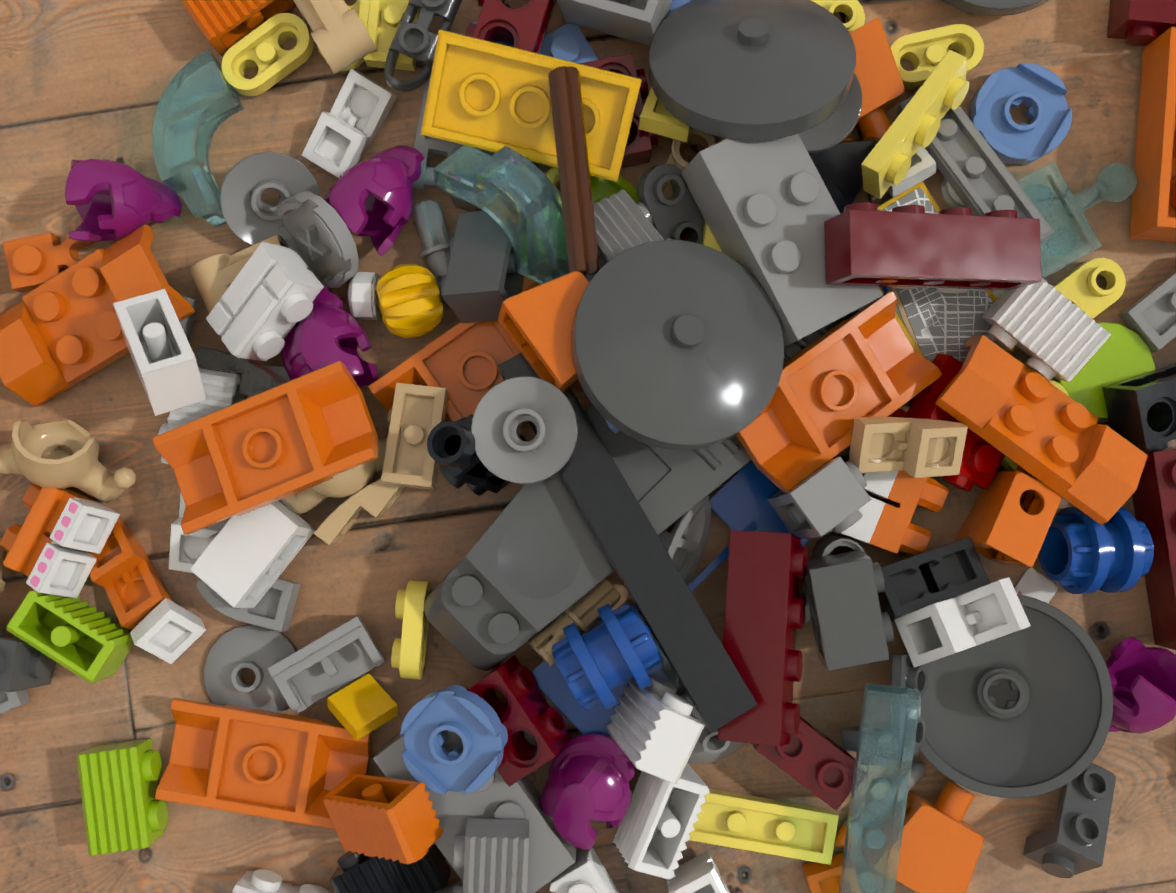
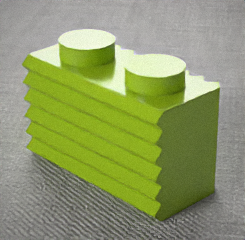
(72, 634)
(120, 794)

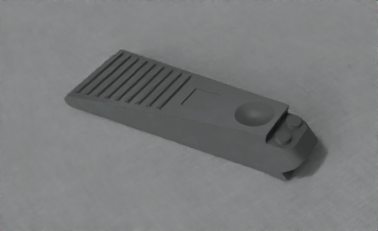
(546, 556)

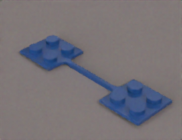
(742, 507)

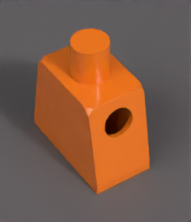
(877, 77)
(542, 326)
(1011, 518)
(936, 843)

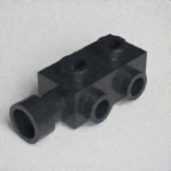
(454, 448)

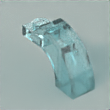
(183, 129)
(518, 200)

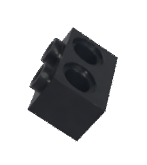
(1144, 408)
(931, 578)

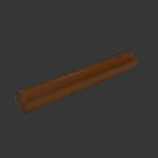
(574, 170)

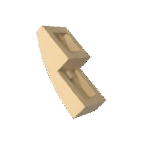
(908, 445)
(373, 498)

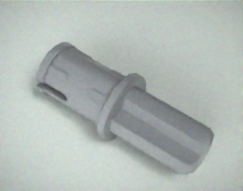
(433, 237)

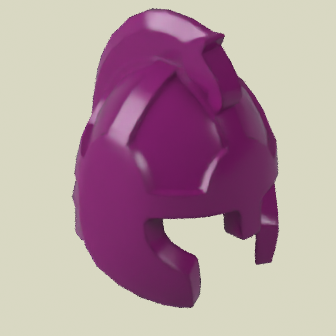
(378, 195)
(115, 200)
(325, 338)
(1142, 686)
(587, 784)

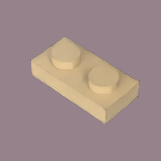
(413, 417)

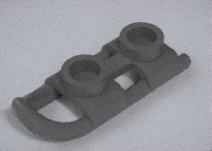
(416, 40)

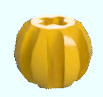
(409, 300)

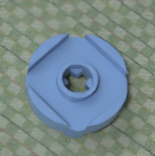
(1046, 107)
(473, 721)

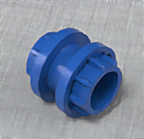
(1096, 556)
(607, 656)

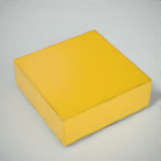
(362, 706)

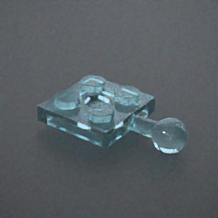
(1064, 211)

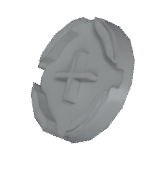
(319, 238)

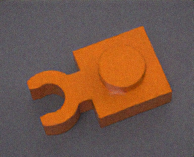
(39, 259)

